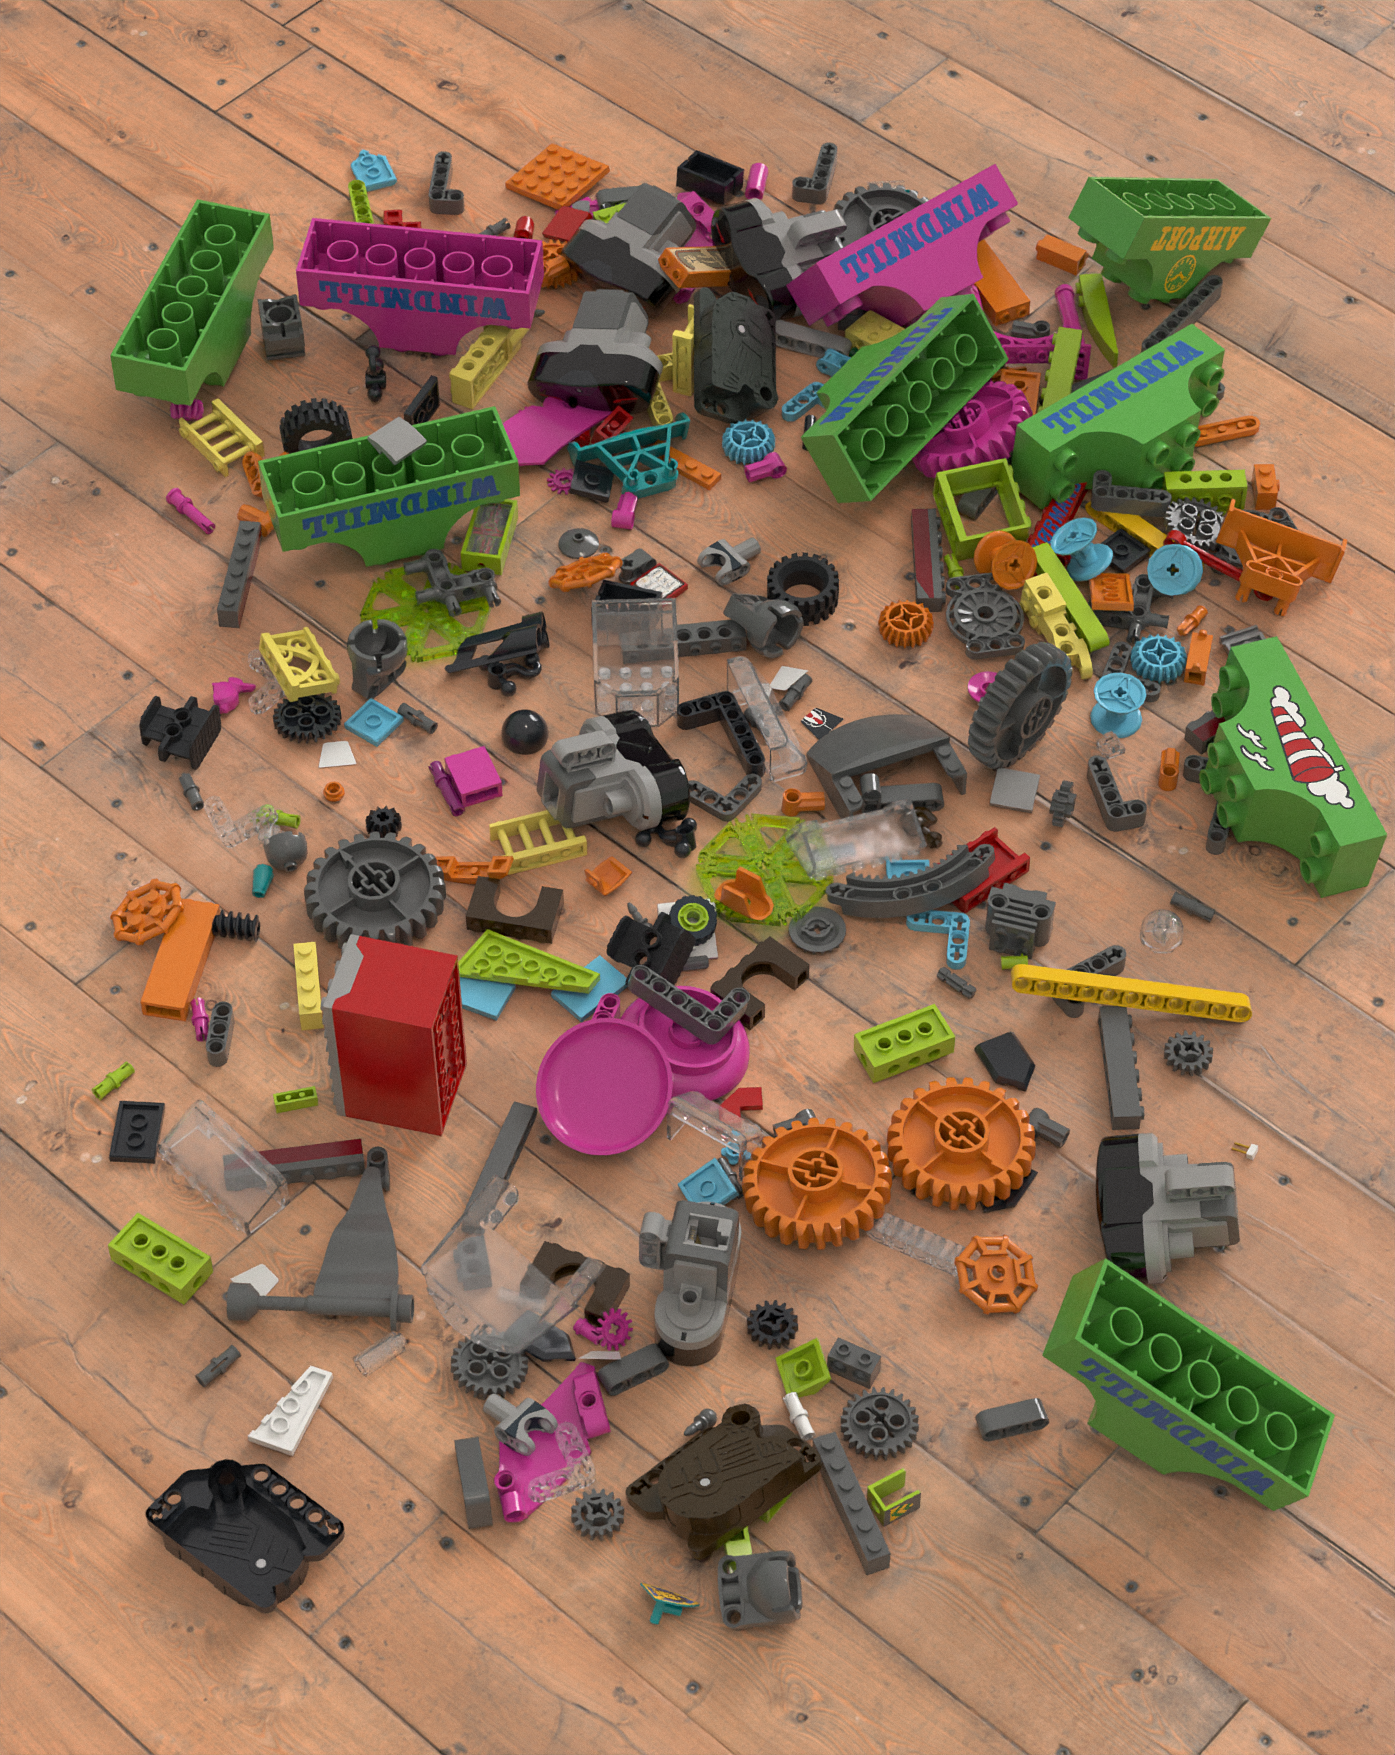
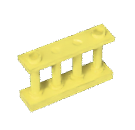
(684, 357)
(230, 423)
(539, 856)

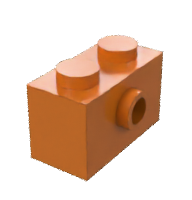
(1265, 486)

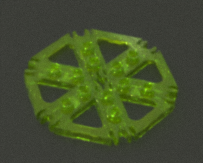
(419, 622)
(776, 859)

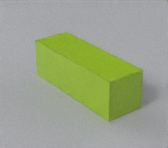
(295, 1099)

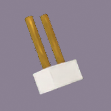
(1251, 1153)

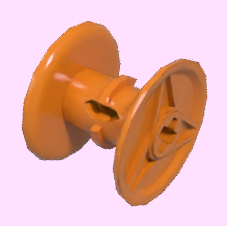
(1007, 559)

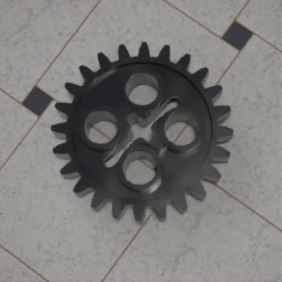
(307, 718)

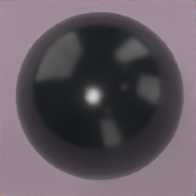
(524, 732)

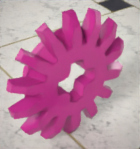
(556, 480)
(621, 1332)

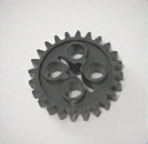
(1183, 515)
(489, 1367)
(879, 1423)

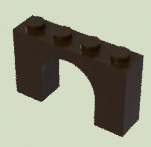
(535, 926)
(767, 959)
(609, 1286)

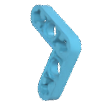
(798, 408)
(948, 927)

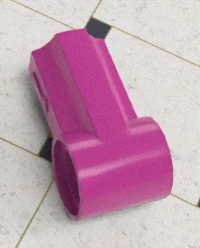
(770, 466)
(624, 515)

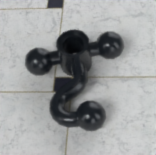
(375, 375)
(499, 673)
(680, 838)

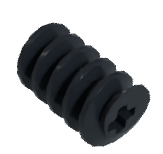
(236, 926)

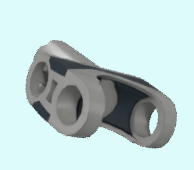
(729, 558)
(518, 1421)

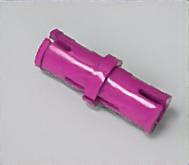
(199, 1019)

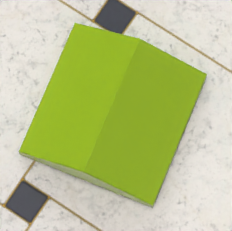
(804, 1369)

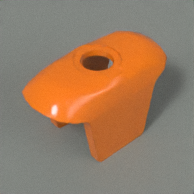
(746, 886)

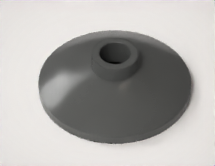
(578, 543)

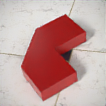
(395, 218)
(744, 1100)

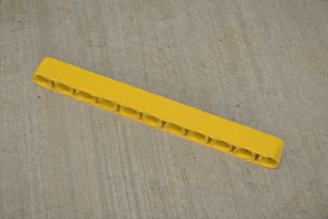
(1207, 1000)

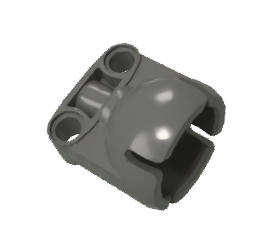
(766, 622)
(376, 656)
(762, 1589)

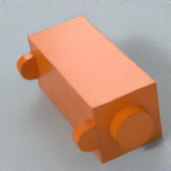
(1061, 254)
(1198, 658)

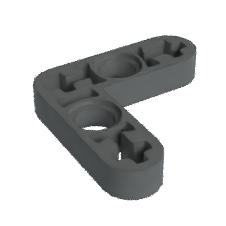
(1123, 662)
(727, 802)

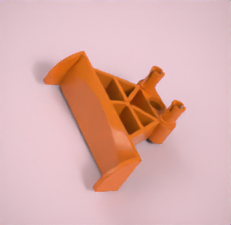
(1276, 556)

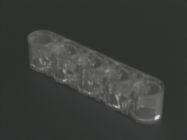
(918, 1243)

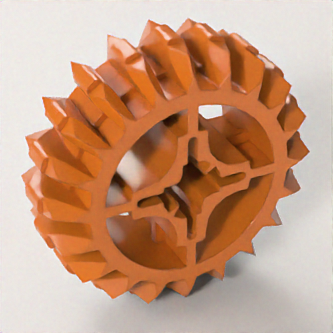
(905, 623)

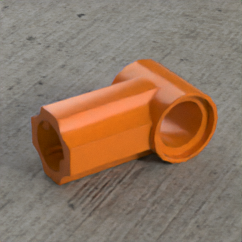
(554, 268)
(249, 513)
(1169, 769)
(795, 801)

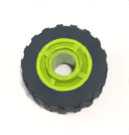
(696, 908)

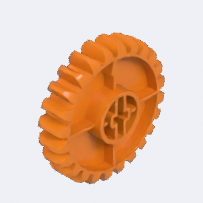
(961, 1143)
(817, 1183)

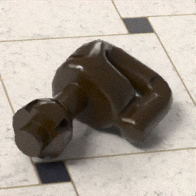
(933, 838)

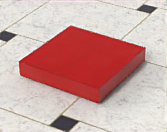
(565, 223)

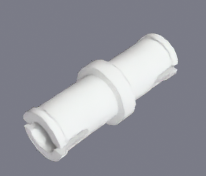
(798, 1416)

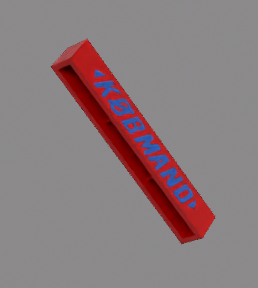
(1056, 516)

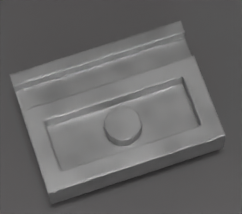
(1241, 637)

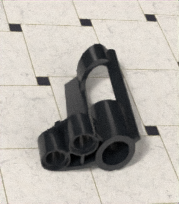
(518, 641)

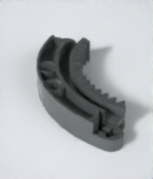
(915, 892)

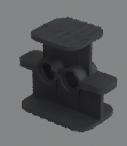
(182, 731)
(665, 957)

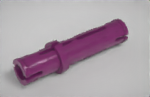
(443, 782)

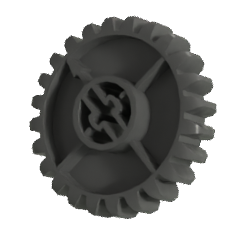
(873, 208)
(1020, 705)
(375, 890)

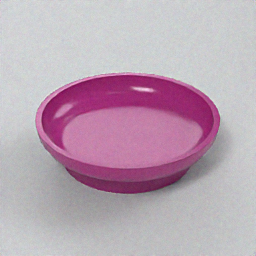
(695, 1064)
(604, 1086)

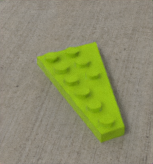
(513, 962)

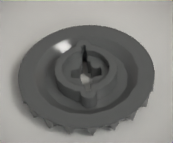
(827, 921)

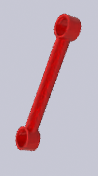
(1211, 560)

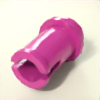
(587, 1330)

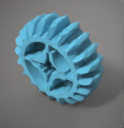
(748, 441)
(1158, 658)

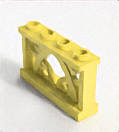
(300, 685)

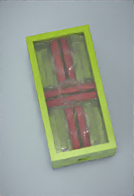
(489, 536)

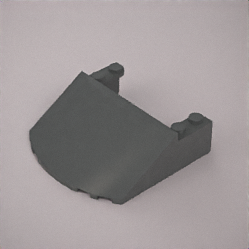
(874, 744)

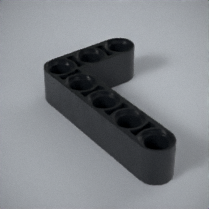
(725, 708)

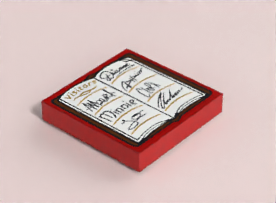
(661, 580)

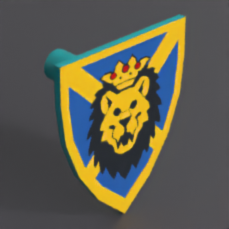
(666, 1602)

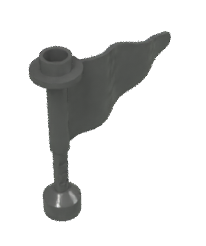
(356, 1273)

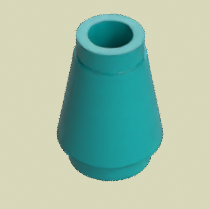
(262, 878)

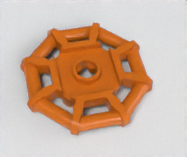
(585, 572)
(154, 903)
(989, 1284)

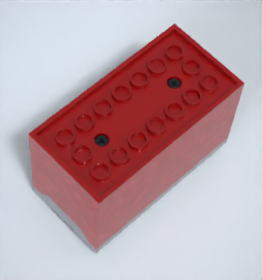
(395, 1034)

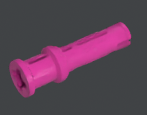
(185, 506)

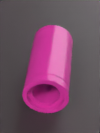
(756, 181)

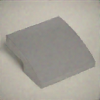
(397, 440)
(1014, 790)

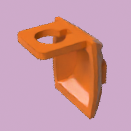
(607, 875)

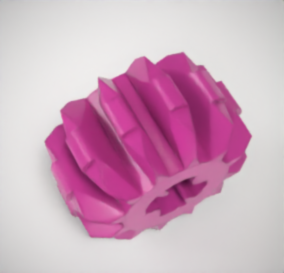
(187, 412)

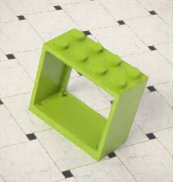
(976, 478)

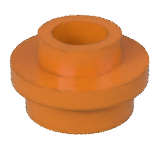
(333, 791)

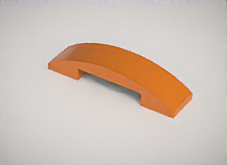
(469, 871)

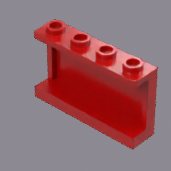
(1004, 869)

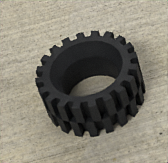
(313, 417)
(805, 571)

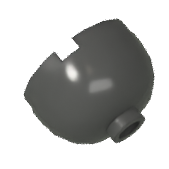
(286, 850)

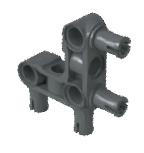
(451, 588)
(1141, 616)

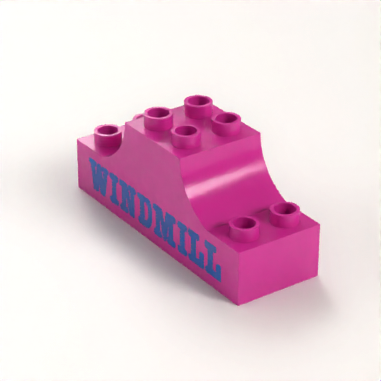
(911, 259)
(418, 283)

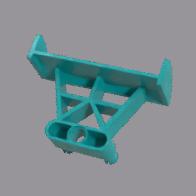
(663, 473)

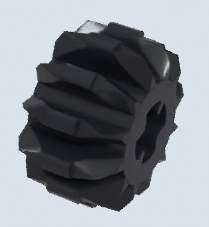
(383, 821)

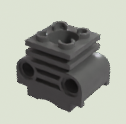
(281, 328)
(1018, 920)

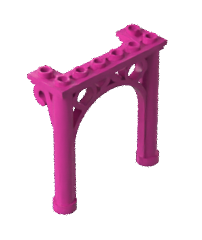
(1038, 349)

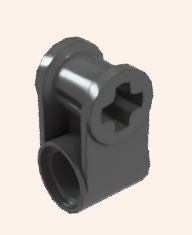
(635, 565)
(380, 1153)

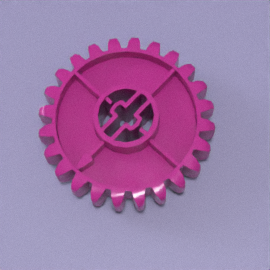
(978, 431)

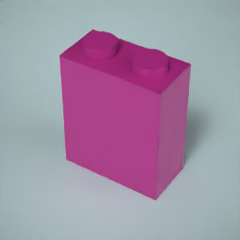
(473, 776)

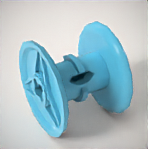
(1177, 556)
(1087, 558)
(1118, 704)

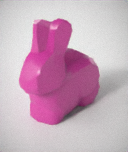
(227, 693)

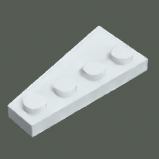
(293, 1414)

